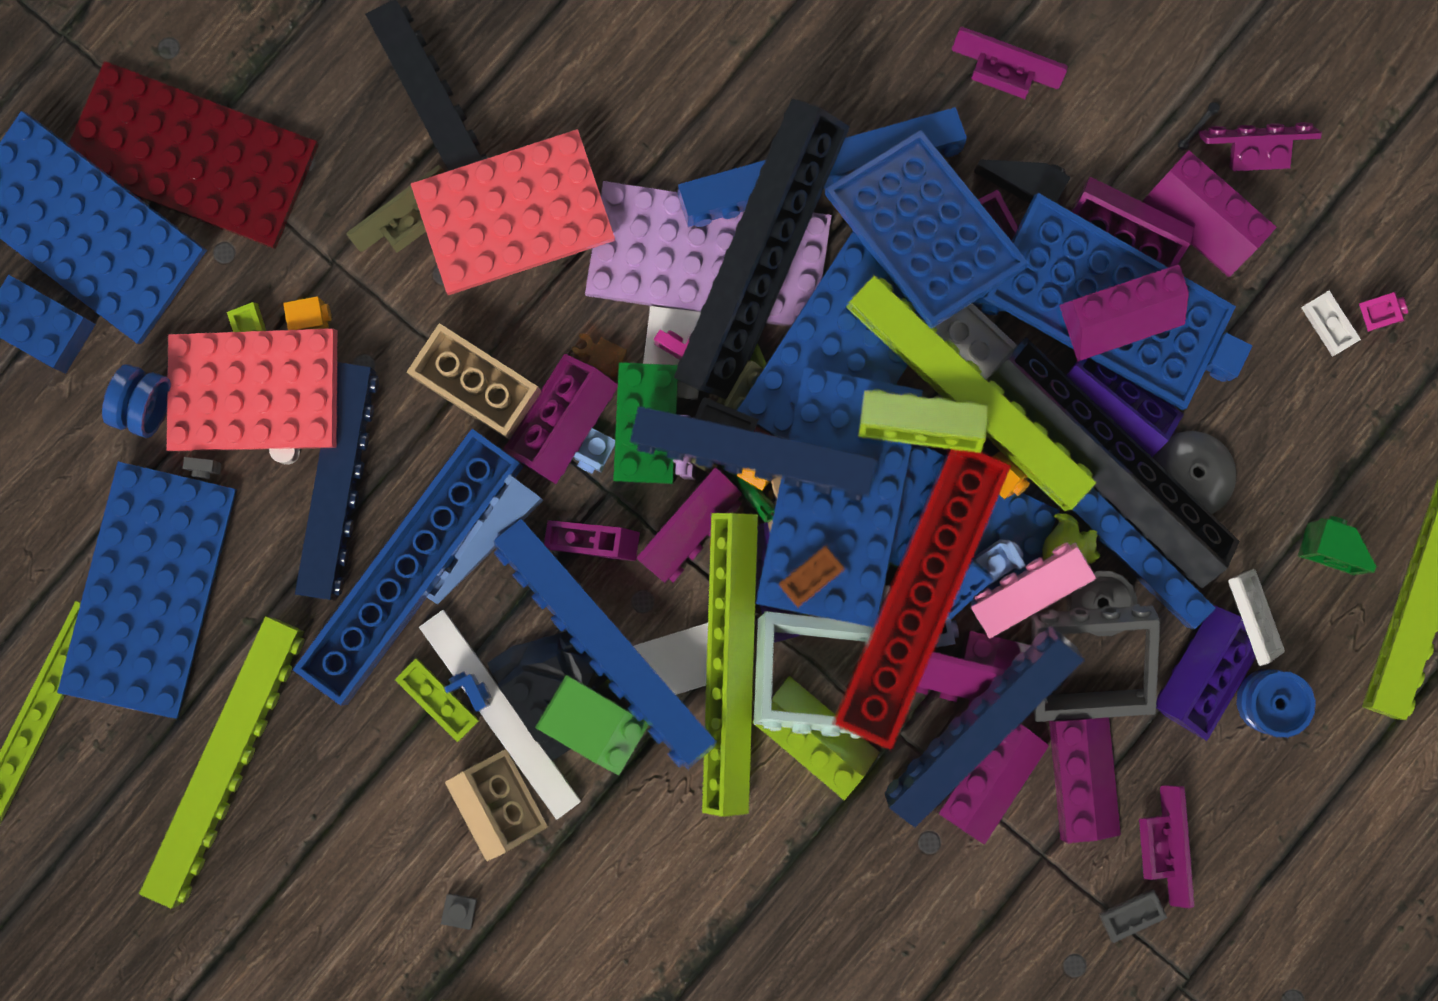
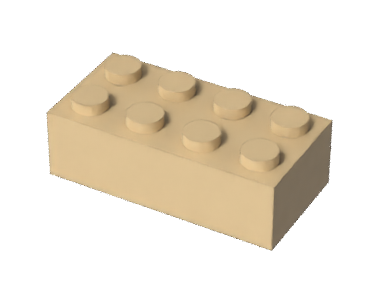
(474, 381)

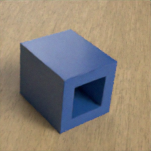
(1228, 358)

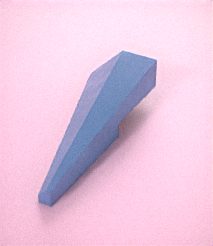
(510, 505)

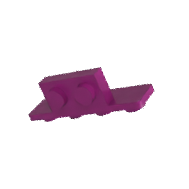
(1006, 65)
(1260, 147)
(1167, 847)

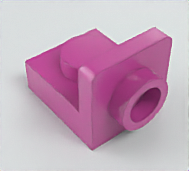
(1383, 311)
(670, 343)

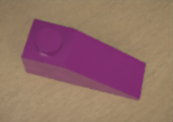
(592, 540)
(990, 651)

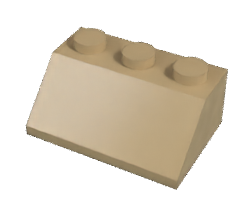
(496, 805)

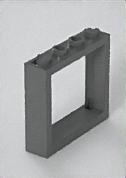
(1103, 703)

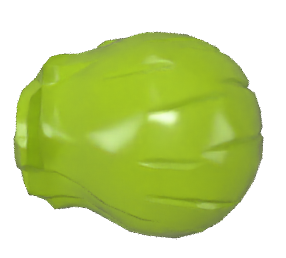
(1068, 532)

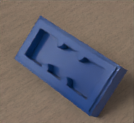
(973, 583)

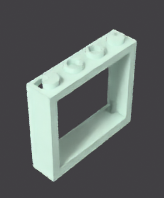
(801, 625)

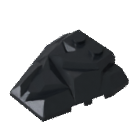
(532, 674)

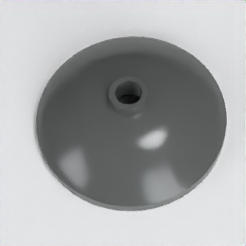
(1200, 450)

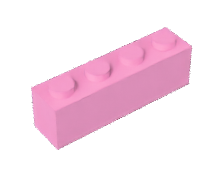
(1032, 590)

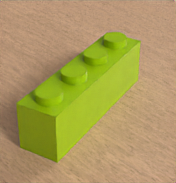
(923, 421)

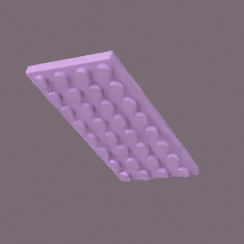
(674, 265)

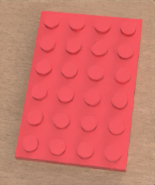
(512, 212)
(252, 390)

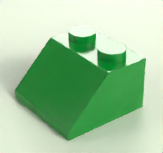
(1336, 546)

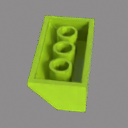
(833, 759)

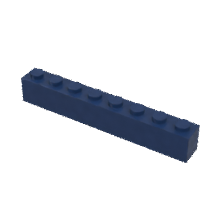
(753, 452)
(335, 486)
(983, 726)

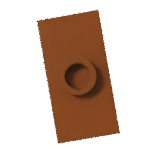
(811, 576)

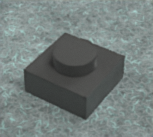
(201, 467)
(459, 911)

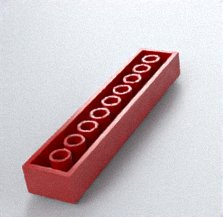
(921, 596)

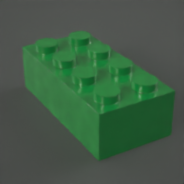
(651, 388)

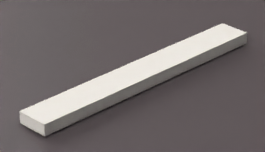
(502, 717)

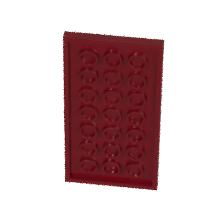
(193, 154)

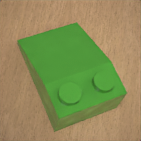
(592, 725)

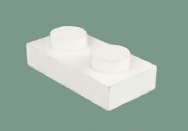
(1330, 323)

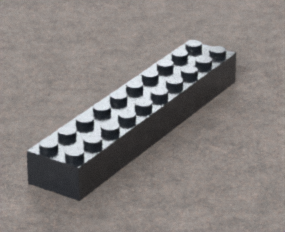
(762, 248)
(1117, 464)

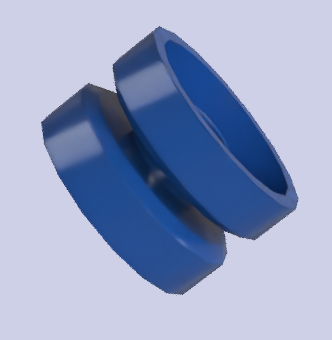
(136, 401)
(1276, 702)

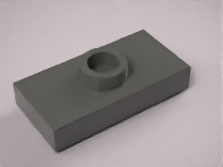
(1132, 915)

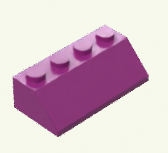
(1223, 221)
(1134, 222)
(1126, 312)
(561, 418)
(689, 527)
(956, 677)
(1084, 779)
(992, 786)

